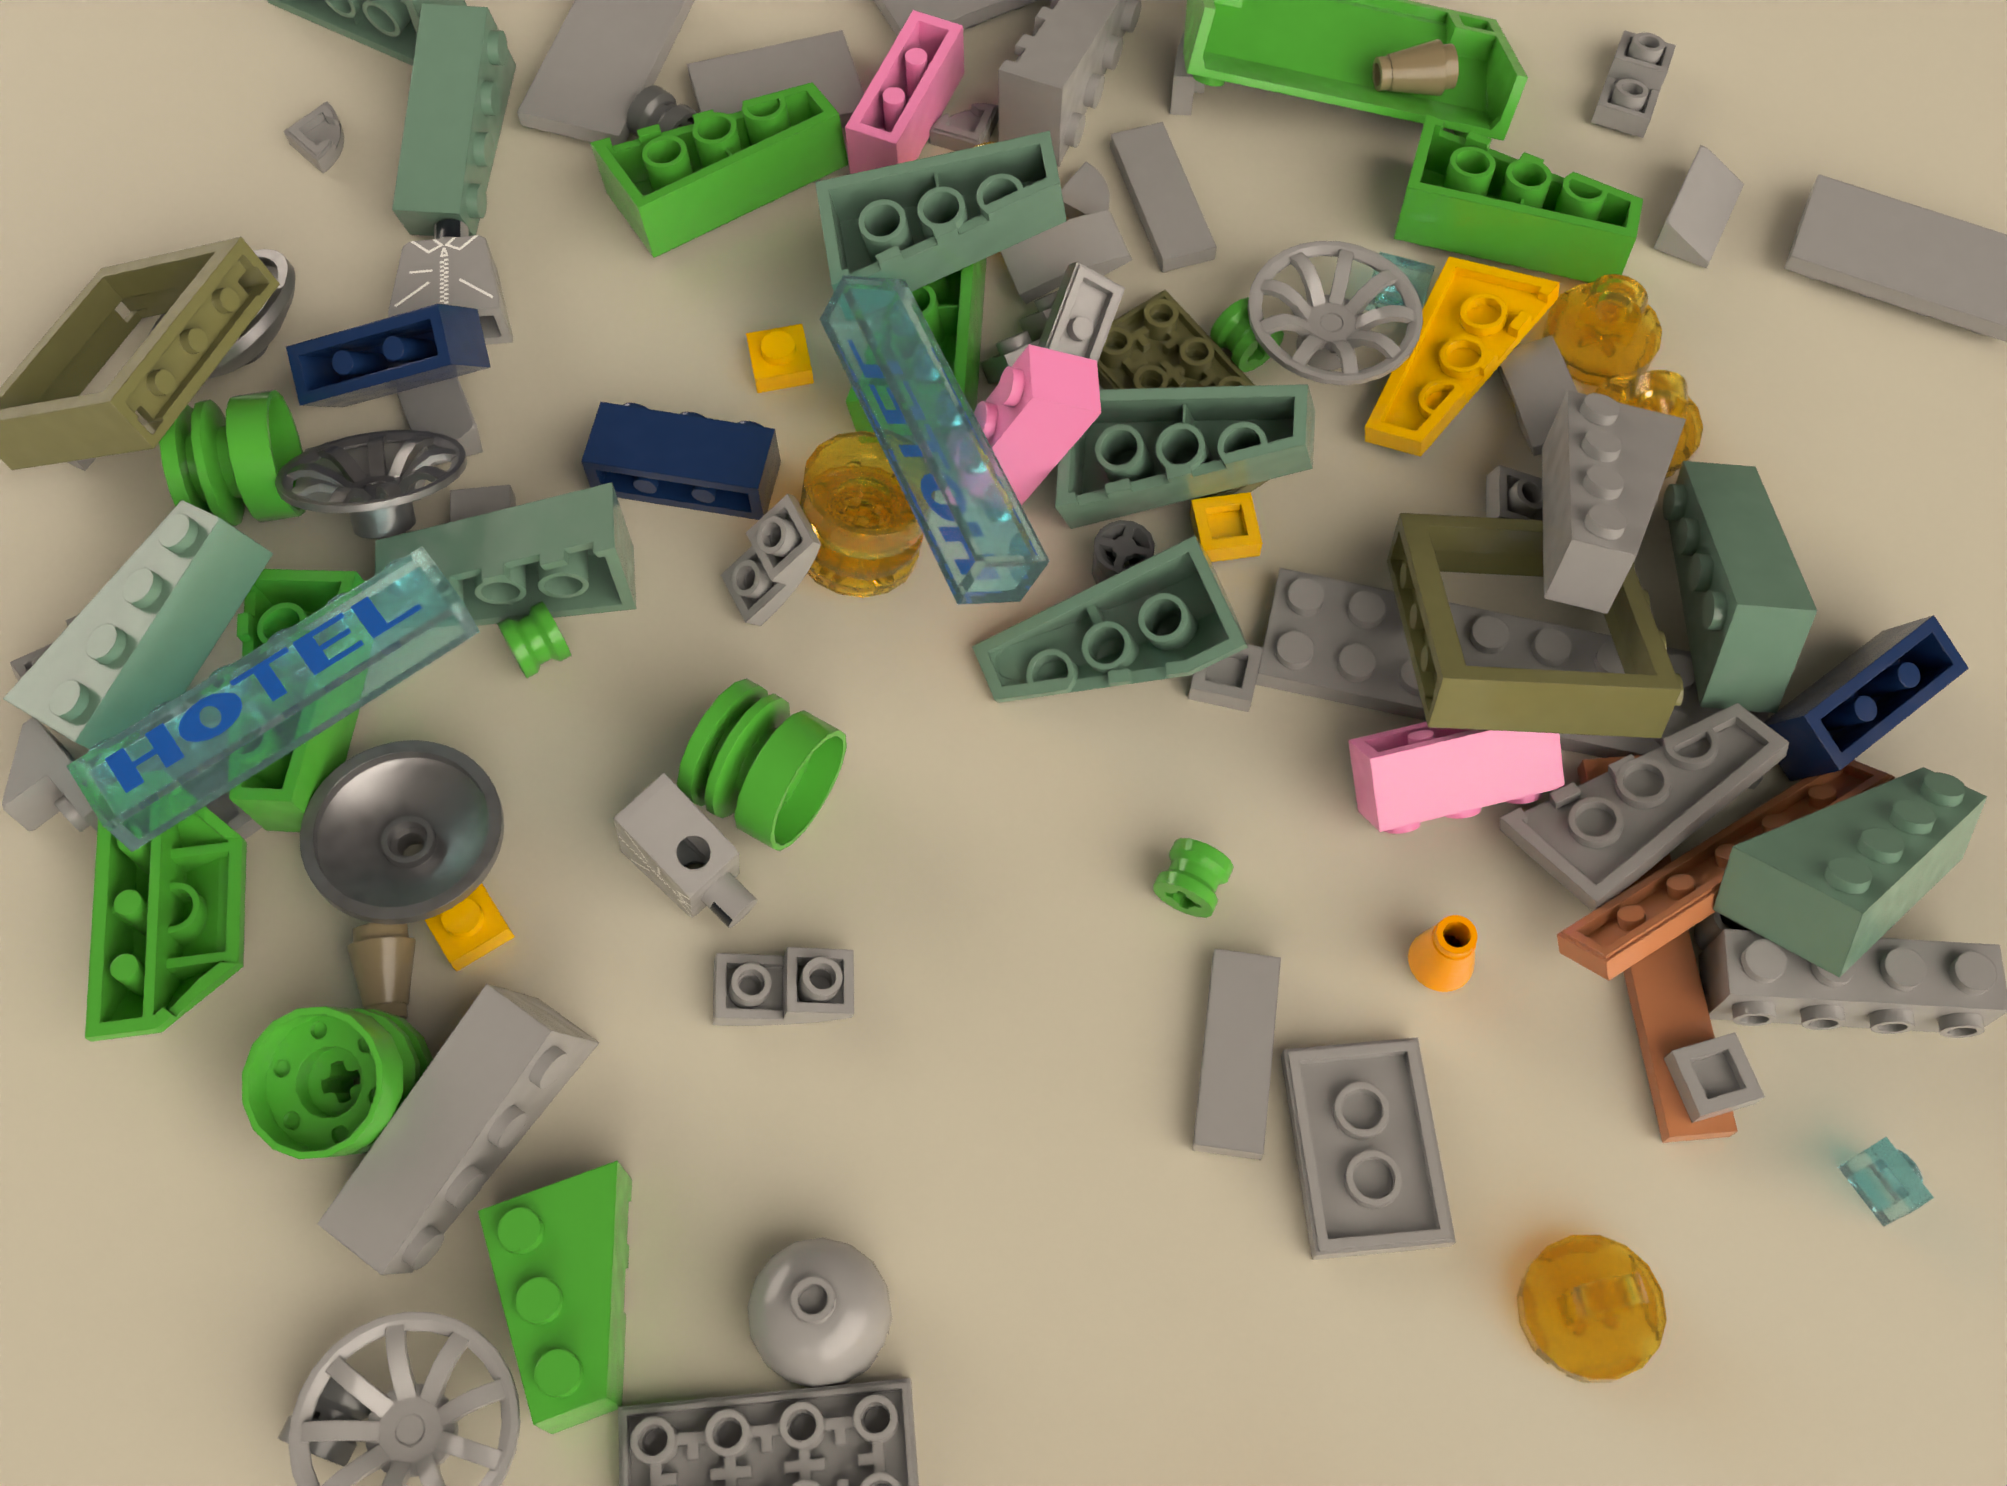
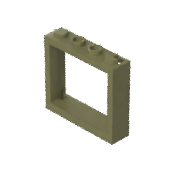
(207, 305)
(1517, 697)

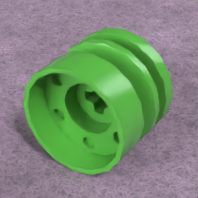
(232, 459)
(761, 764)
(304, 1072)

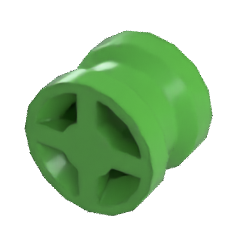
(1234, 333)
(534, 639)
(1193, 877)

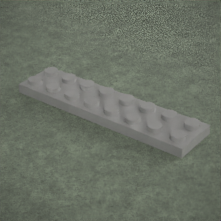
(1351, 649)

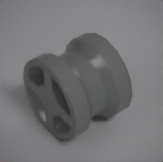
(1120, 543)

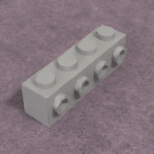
(1888, 989)

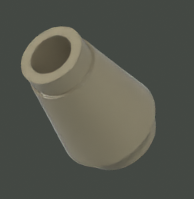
(1418, 69)
(383, 966)

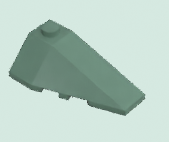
(1129, 629)

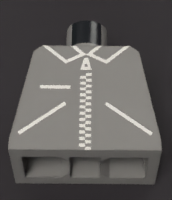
(452, 272)
(666, 834)

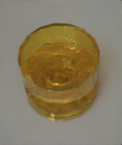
(859, 517)

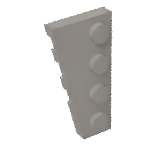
(1639, 811)

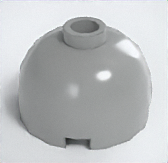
(819, 1313)

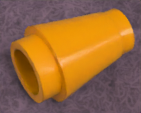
(1444, 954)

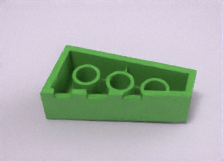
(283, 790)

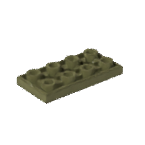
(1166, 349)

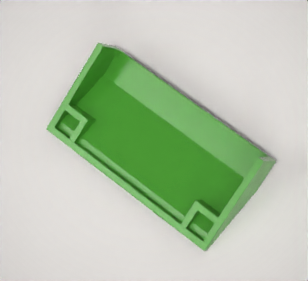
(1329, 52)

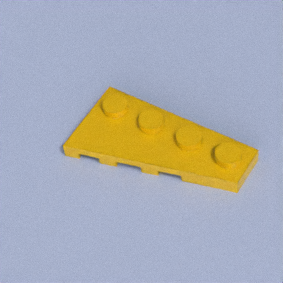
(1466, 334)

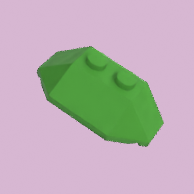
(164, 925)

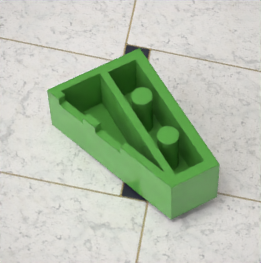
(563, 1292)

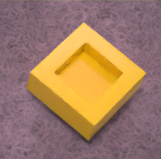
(780, 358)
(1226, 526)
(470, 929)

